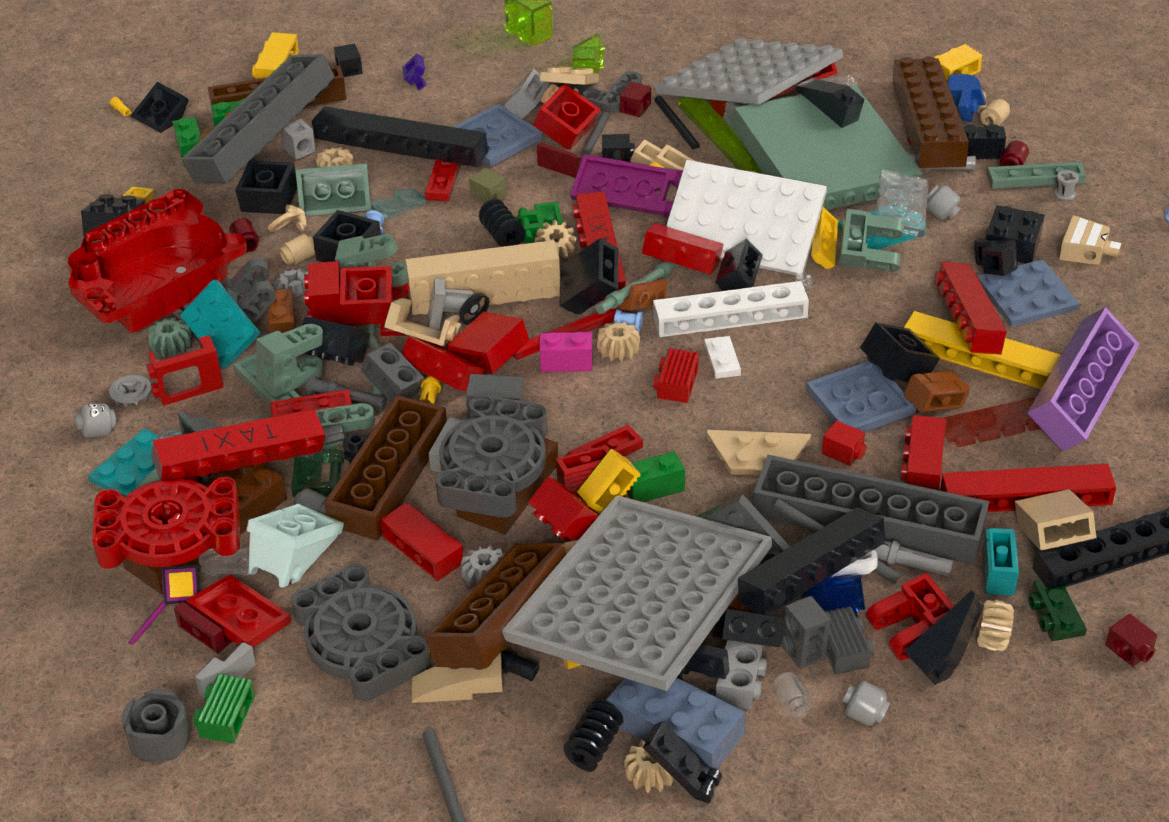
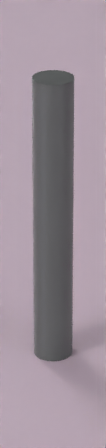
(597, 130)

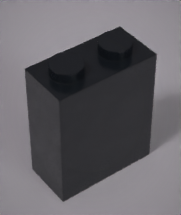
(588, 277)

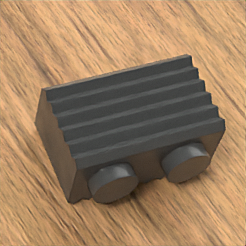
(846, 643)

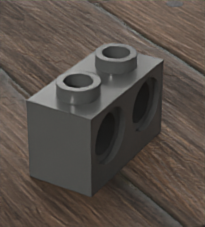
(392, 373)
(805, 632)

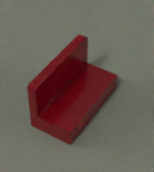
(558, 160)
(201, 628)

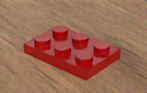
(240, 611)

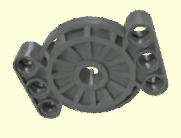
(492, 456)
(383, 648)

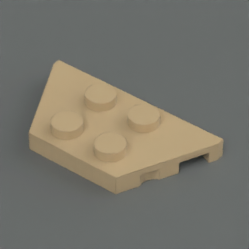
(747, 450)

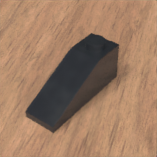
(833, 99)
(943, 644)

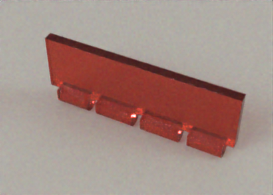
(988, 423)

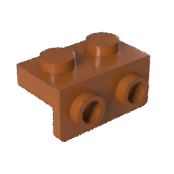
(643, 294)

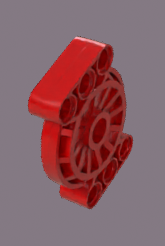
(166, 523)

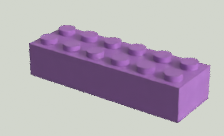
(1083, 379)

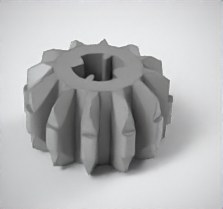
(478, 563)

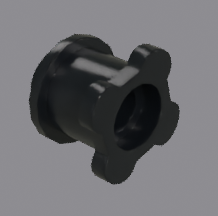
(352, 445)

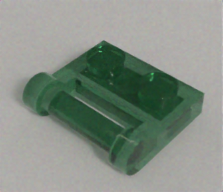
(308, 471)

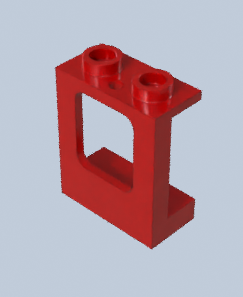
(208, 368)

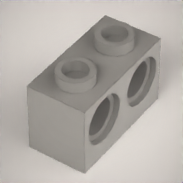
(742, 681)

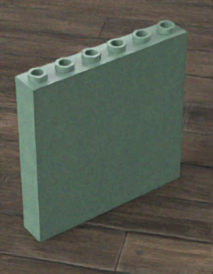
(803, 144)

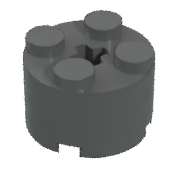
(156, 726)

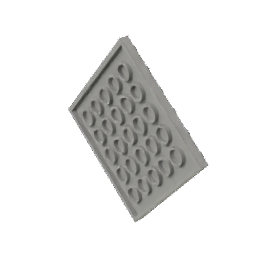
(749, 71)

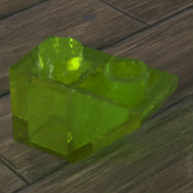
(589, 54)

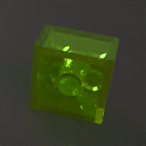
(529, 20)

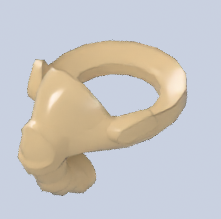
(291, 214)

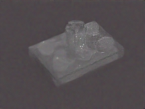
(904, 199)

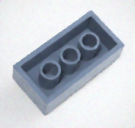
(695, 716)

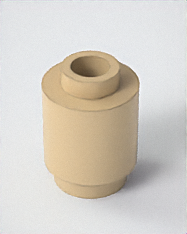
(995, 112)
(297, 250)

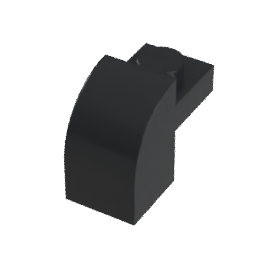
(996, 256)

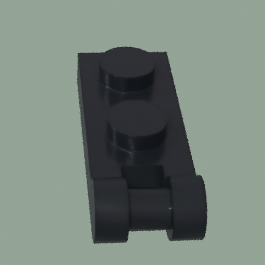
(682, 762)

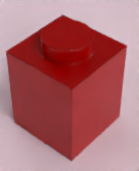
(844, 443)

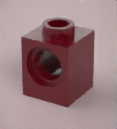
(635, 99)
(1131, 640)

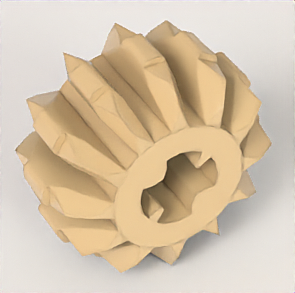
(564, 237)
(618, 341)
(995, 625)
(645, 770)

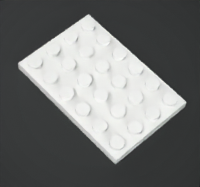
(741, 205)

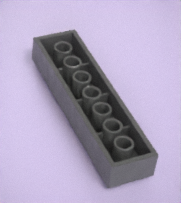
(258, 119)
(912, 515)

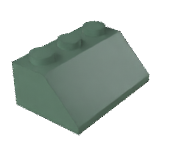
(333, 189)

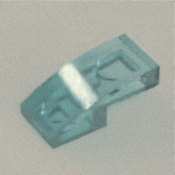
(401, 203)

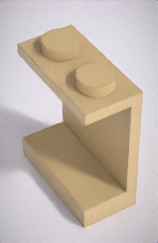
(398, 322)

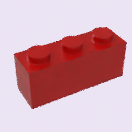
(682, 248)
(440, 363)
(924, 452)
(422, 541)

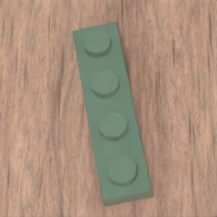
(1032, 174)

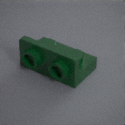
(1056, 612)

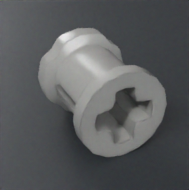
(1066, 185)

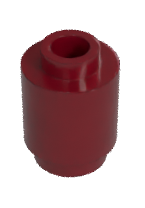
(1014, 154)
(245, 228)

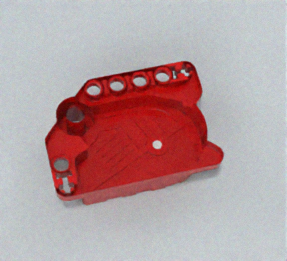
(179, 261)

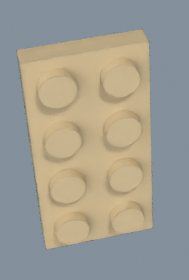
(568, 75)

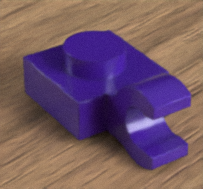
(414, 70)

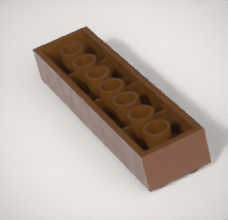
(929, 113)

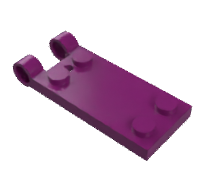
(627, 184)

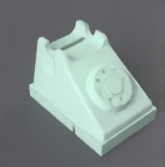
(289, 541)

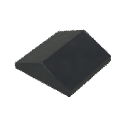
(160, 108)

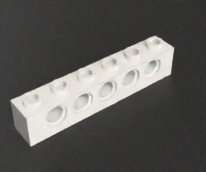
(730, 309)

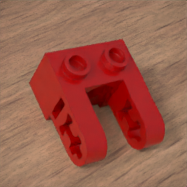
(917, 599)

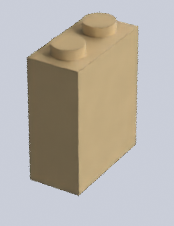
(1055, 519)

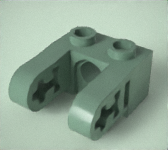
(853, 244)
(361, 253)
(277, 359)

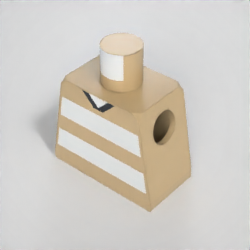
(1087, 242)

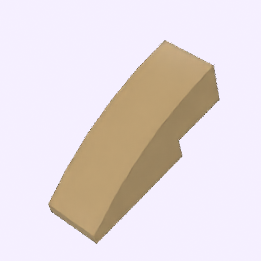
(667, 157)
(456, 684)

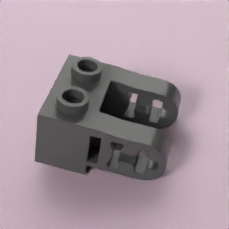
(247, 291)

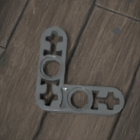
(605, 100)

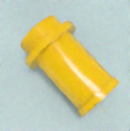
(430, 388)

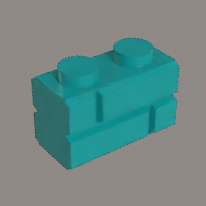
(1000, 562)

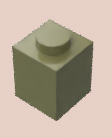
(487, 186)

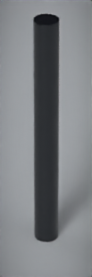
(677, 123)

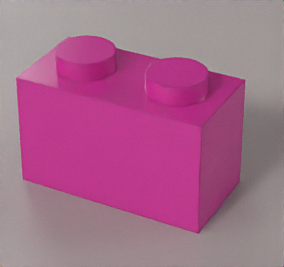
(566, 351)

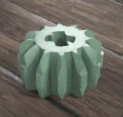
(169, 337)

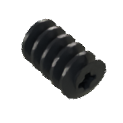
(501, 223)
(593, 735)

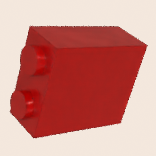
(490, 340)

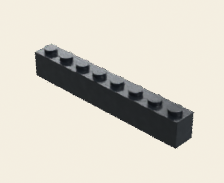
(400, 136)

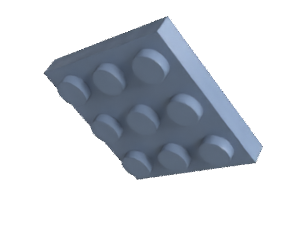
(504, 133)
(1028, 293)
(860, 397)

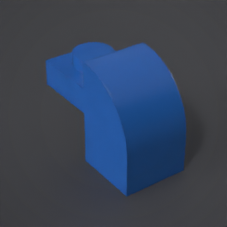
(966, 94)

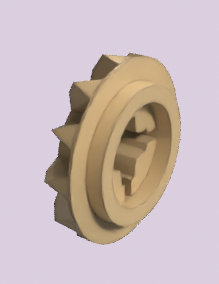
(338, 156)

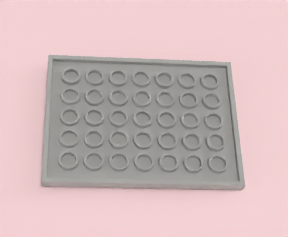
(638, 591)

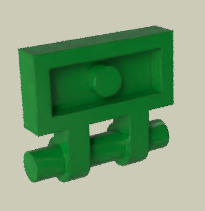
(542, 213)

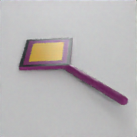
(178, 585)

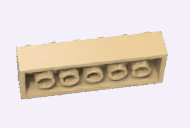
(500, 273)

